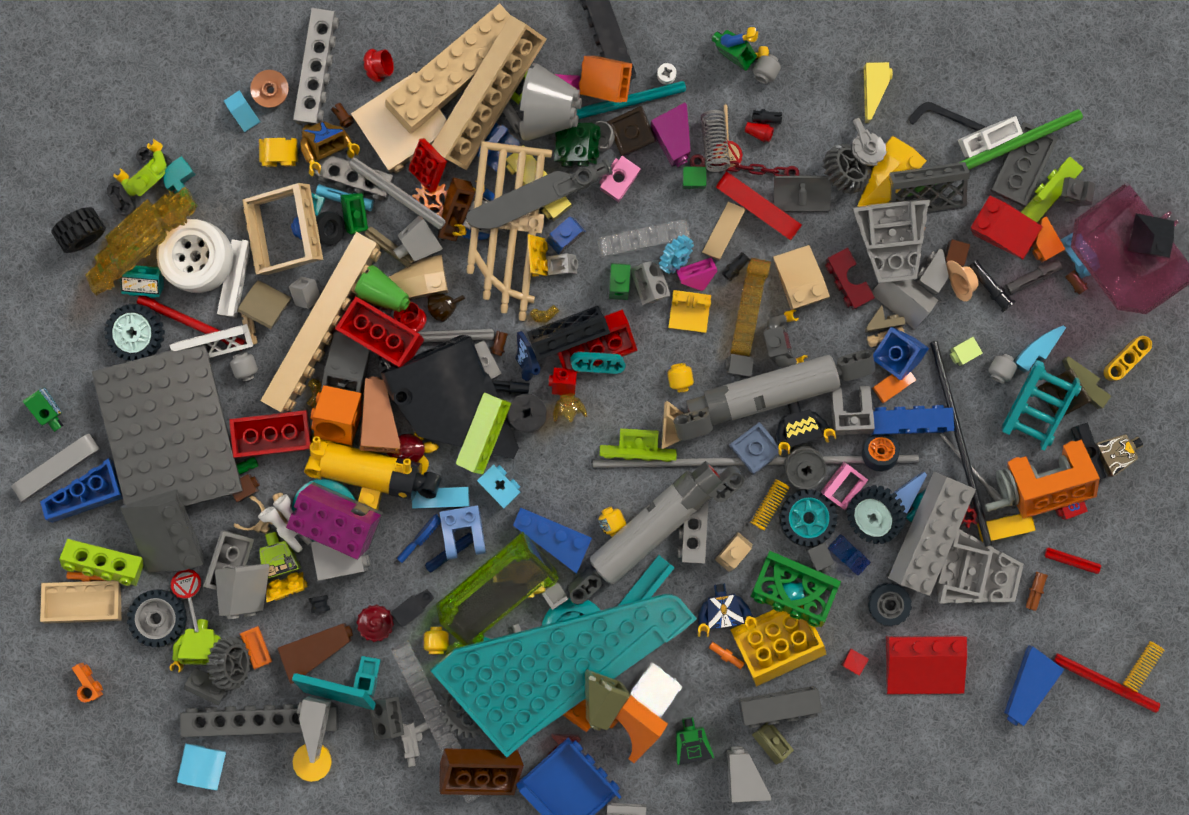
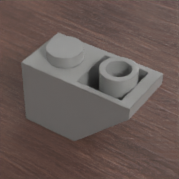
(935, 273)

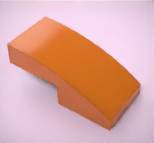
(891, 386)

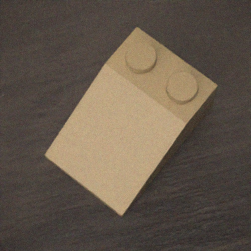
(801, 277)

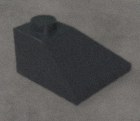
(1151, 236)

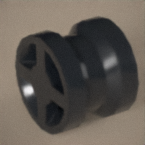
(319, 604)

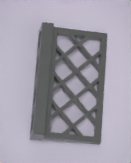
(929, 177)

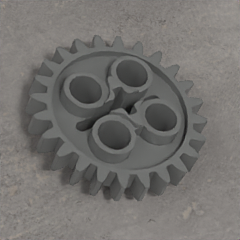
(457, 723)

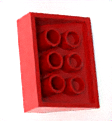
(926, 664)

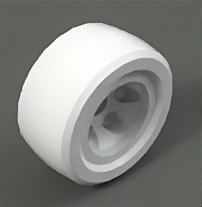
(215, 265)

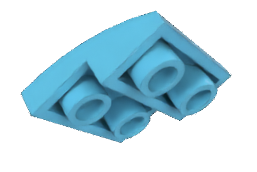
(201, 766)

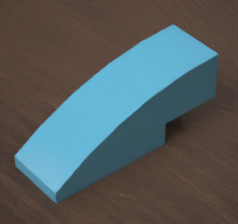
(1038, 349)
(445, 498)

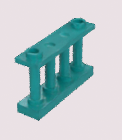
(1029, 390)

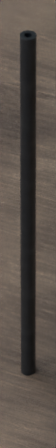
(961, 443)

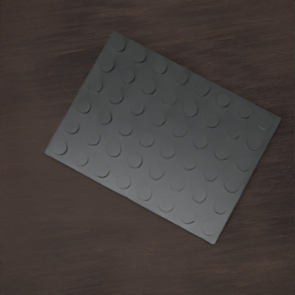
(167, 427)

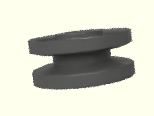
(799, 459)

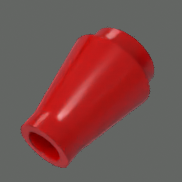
(760, 131)

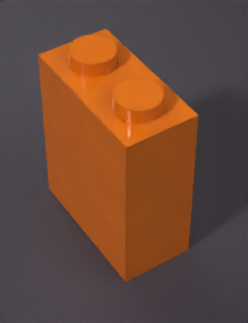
(605, 78)

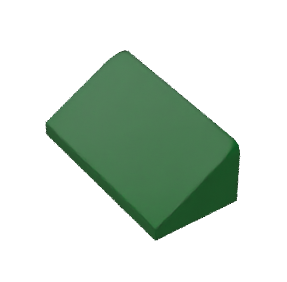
(354, 213)

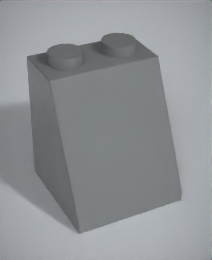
(332, 563)
(241, 589)
(743, 777)

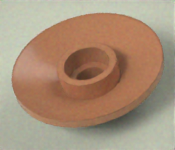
(262, 82)

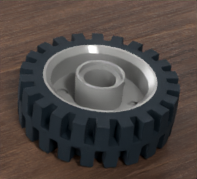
(142, 623)

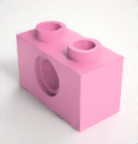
(615, 189)

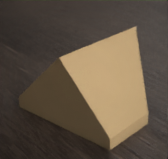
(669, 433)

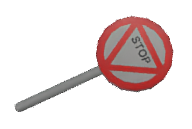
(186, 585)

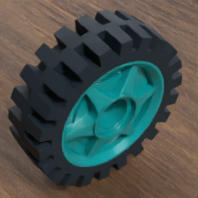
(823, 520)

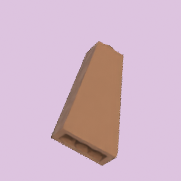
(377, 420)

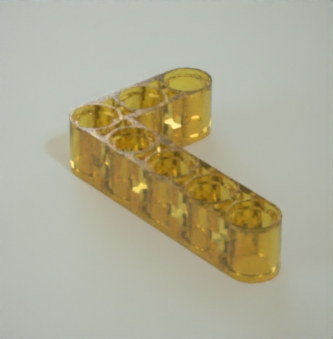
(749, 306)

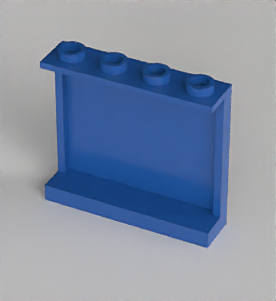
(568, 783)

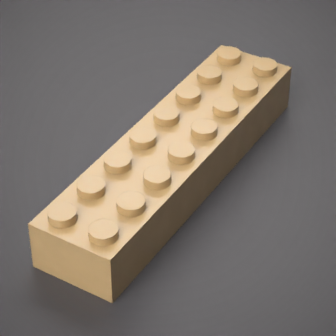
(446, 73)
(488, 92)

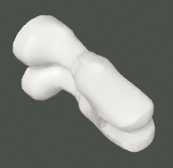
(271, 515)

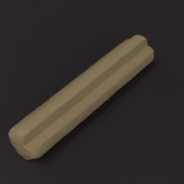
(387, 245)

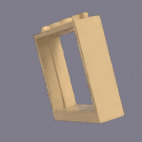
(307, 224)

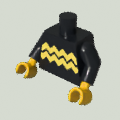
(801, 428)

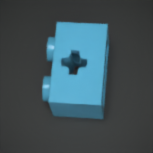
(489, 479)

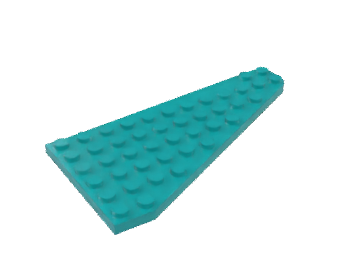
(538, 674)

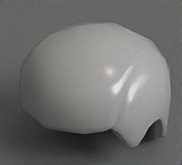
(607, 136)

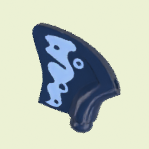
(526, 358)

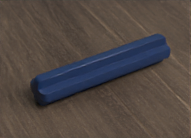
(442, 558)

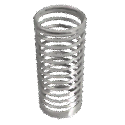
(715, 160)

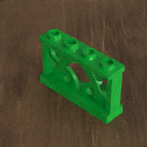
(808, 575)

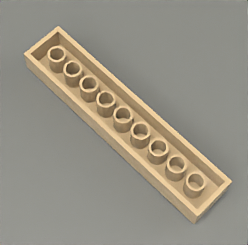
(320, 325)

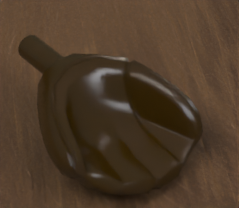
(442, 306)

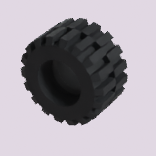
(78, 230)

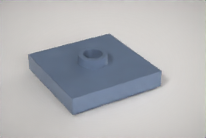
(755, 448)

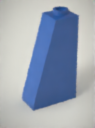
(1031, 685)

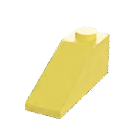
(875, 83)

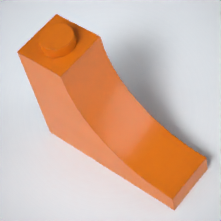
(642, 726)

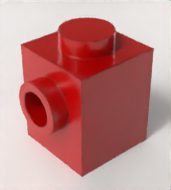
(563, 381)

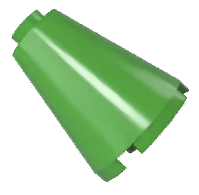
(381, 291)

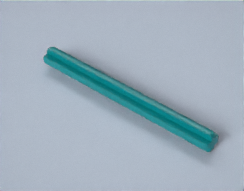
(633, 99)

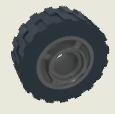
(901, 606)

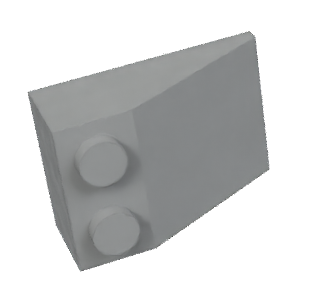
(313, 722)

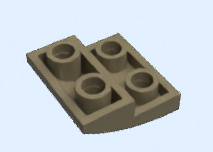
(264, 304)

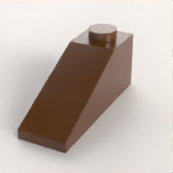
(456, 207)

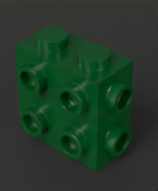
(577, 145)

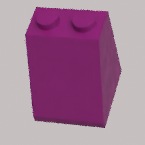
(673, 134)

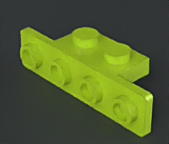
(1052, 190)
(638, 444)

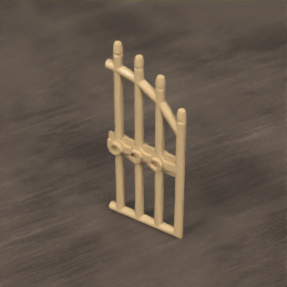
(529, 223)

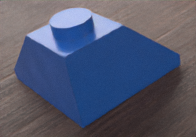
(899, 353)

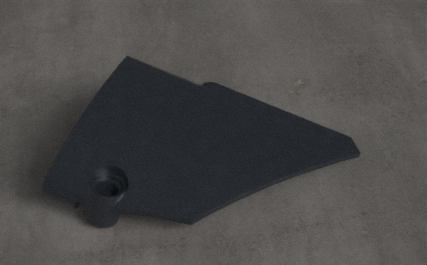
(443, 393)

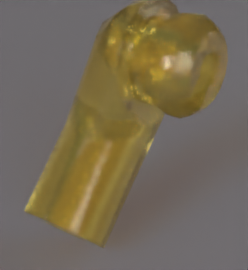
(544, 316)

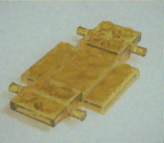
(138, 236)

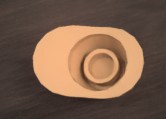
(962, 280)

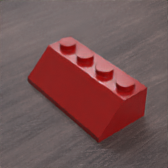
(379, 332)
(619, 341)
(270, 434)

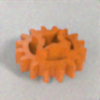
(437, 195)

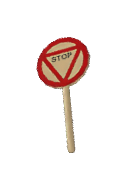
(735, 151)

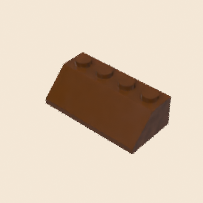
(479, 772)

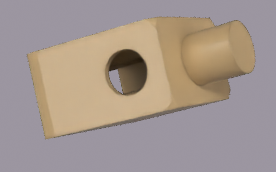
(734, 552)

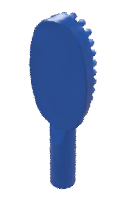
(420, 537)

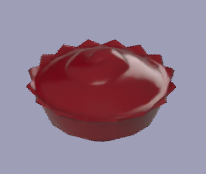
(375, 623)

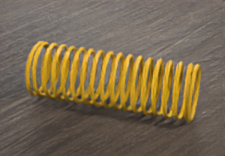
(764, 505)
(1159, 648)

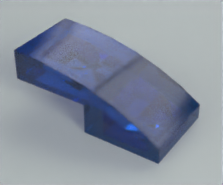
(849, 555)

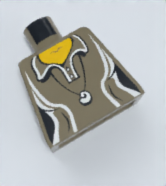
(1118, 453)

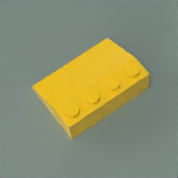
(777, 645)

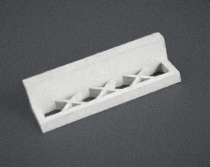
(234, 283)
(216, 336)

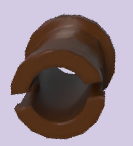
(345, 119)
(1077, 283)
(499, 343)

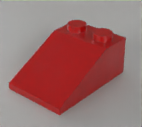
(1005, 227)

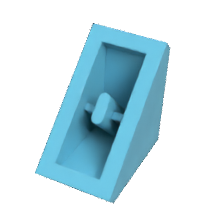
(241, 111)

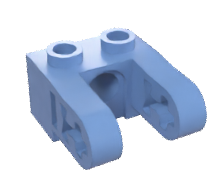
(462, 519)

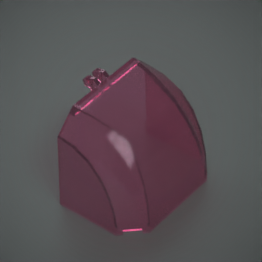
(1128, 278)

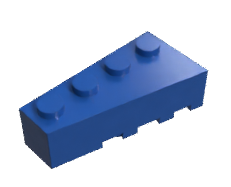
(913, 420)
(88, 492)
(555, 538)

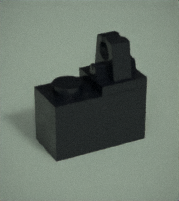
(412, 607)

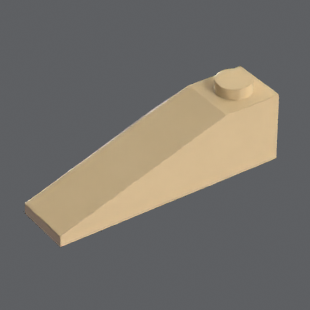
(422, 278)

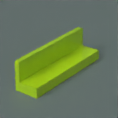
(483, 433)

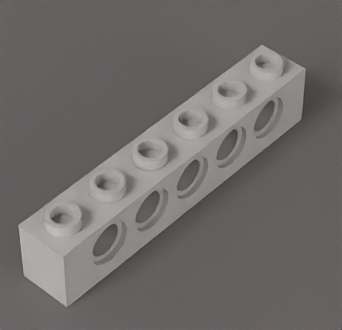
(318, 19)

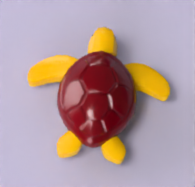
(414, 449)

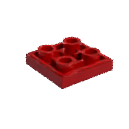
(427, 165)

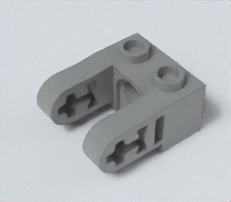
(852, 423)

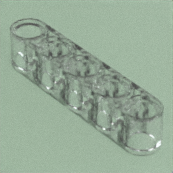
(641, 238)

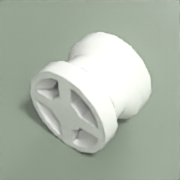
(665, 77)

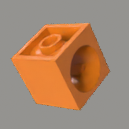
(336, 415)

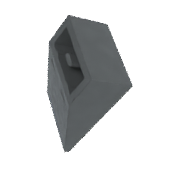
(346, 364)

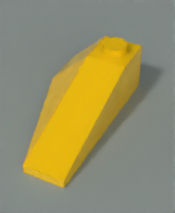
(897, 158)

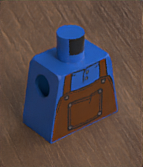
(565, 235)

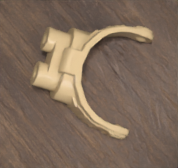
(260, 526)

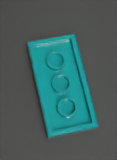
(334, 691)

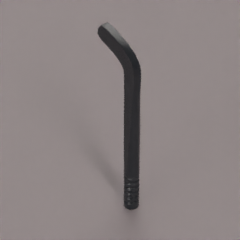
(929, 106)

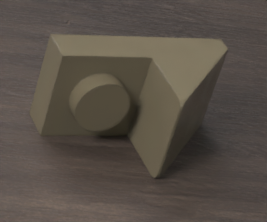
(879, 323)

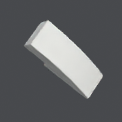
(990, 137)

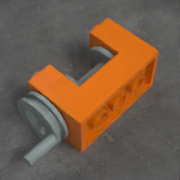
(1050, 490)

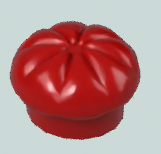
(378, 64)
(411, 317)

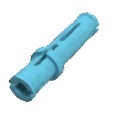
(334, 194)

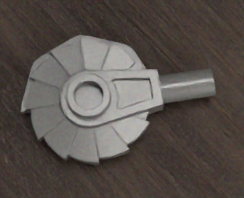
(867, 147)

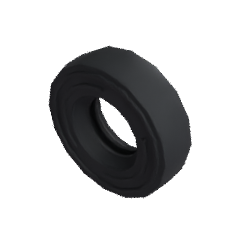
(338, 230)

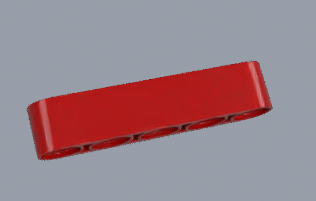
(758, 205)

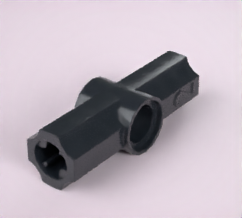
(1083, 433)

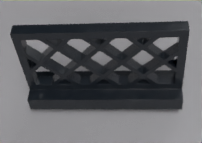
(568, 334)

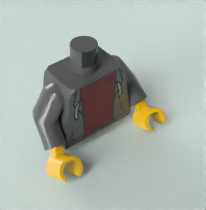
(778, 340)

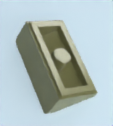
(773, 743)

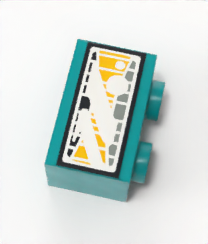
(142, 281)

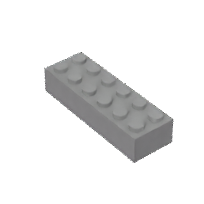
(931, 533)

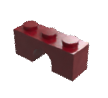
(854, 294)

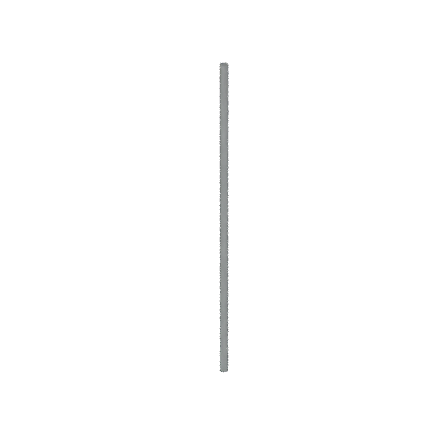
(730, 461)

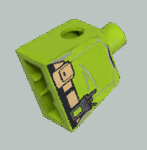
(278, 556)

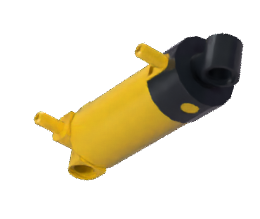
(370, 470)

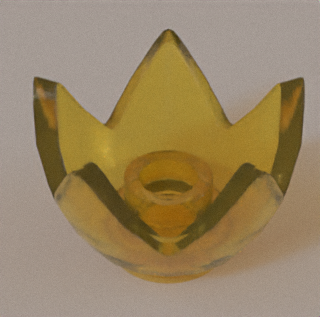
(568, 406)

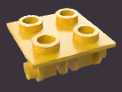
(537, 255)
(689, 311)
(279, 589)

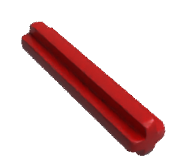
(1072, 560)

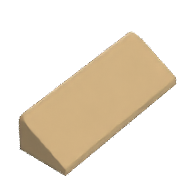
(723, 231)

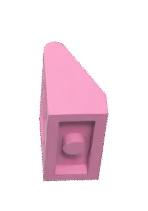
(837, 479)

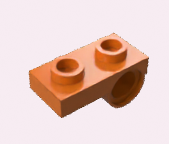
(84, 673)

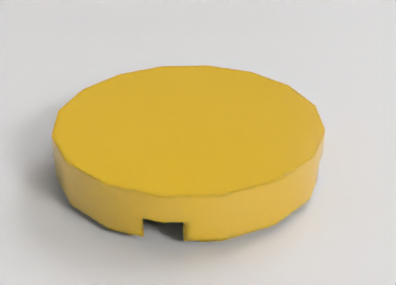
(311, 771)

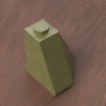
(603, 699)

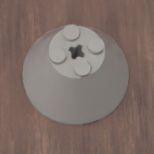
(547, 104)

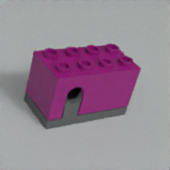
(334, 520)

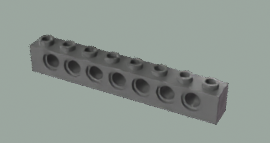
(190, 727)

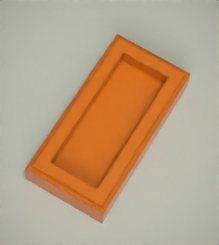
(257, 647)

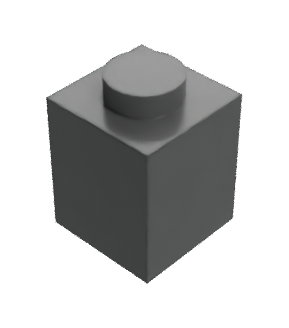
(739, 365)
(820, 557)

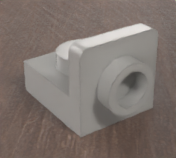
(562, 264)

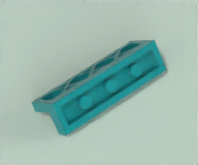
(649, 581)

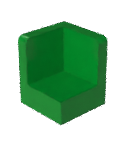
(694, 178)

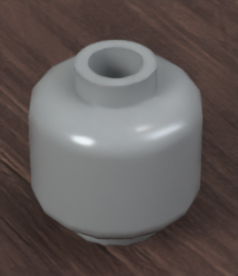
(766, 69)
(243, 366)
(1002, 368)

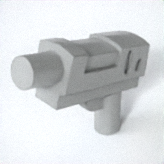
(410, 741)

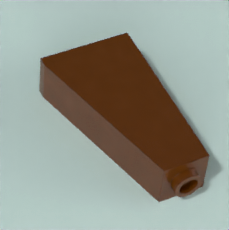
(312, 650)

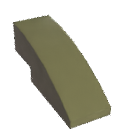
(1088, 380)

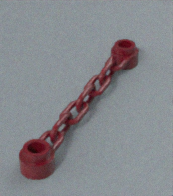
(749, 168)

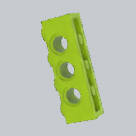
(113, 559)

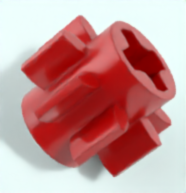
(973, 516)

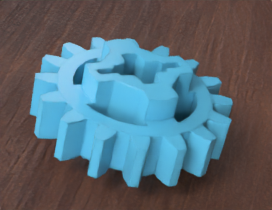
(676, 254)

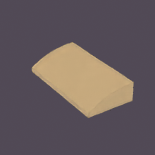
(80, 602)

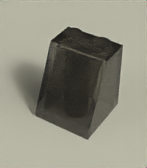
(655, 689)

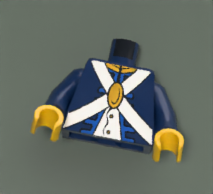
(723, 611)

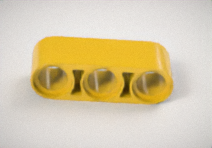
(1135, 354)
(1008, 526)

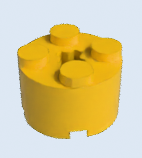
(278, 151)

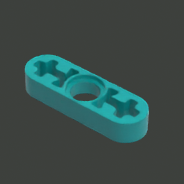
(605, 367)

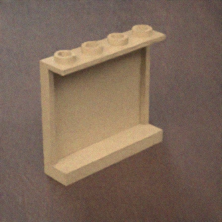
(388, 135)

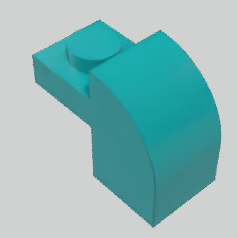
(177, 174)
(367, 675)

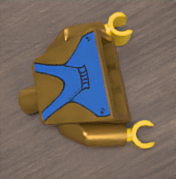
(323, 141)

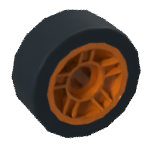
(885, 444)

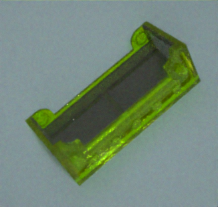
(495, 590)

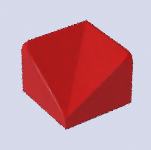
(855, 662)

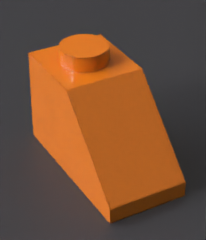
(1047, 242)

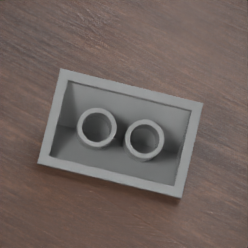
(906, 299)
(230, 551)

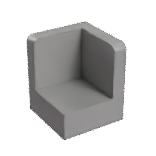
(304, 292)
(555, 596)

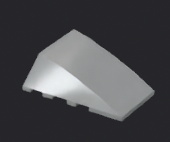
(893, 237)
(977, 573)

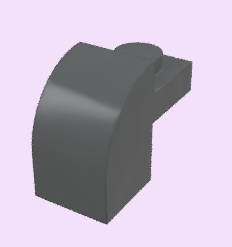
(1078, 192)

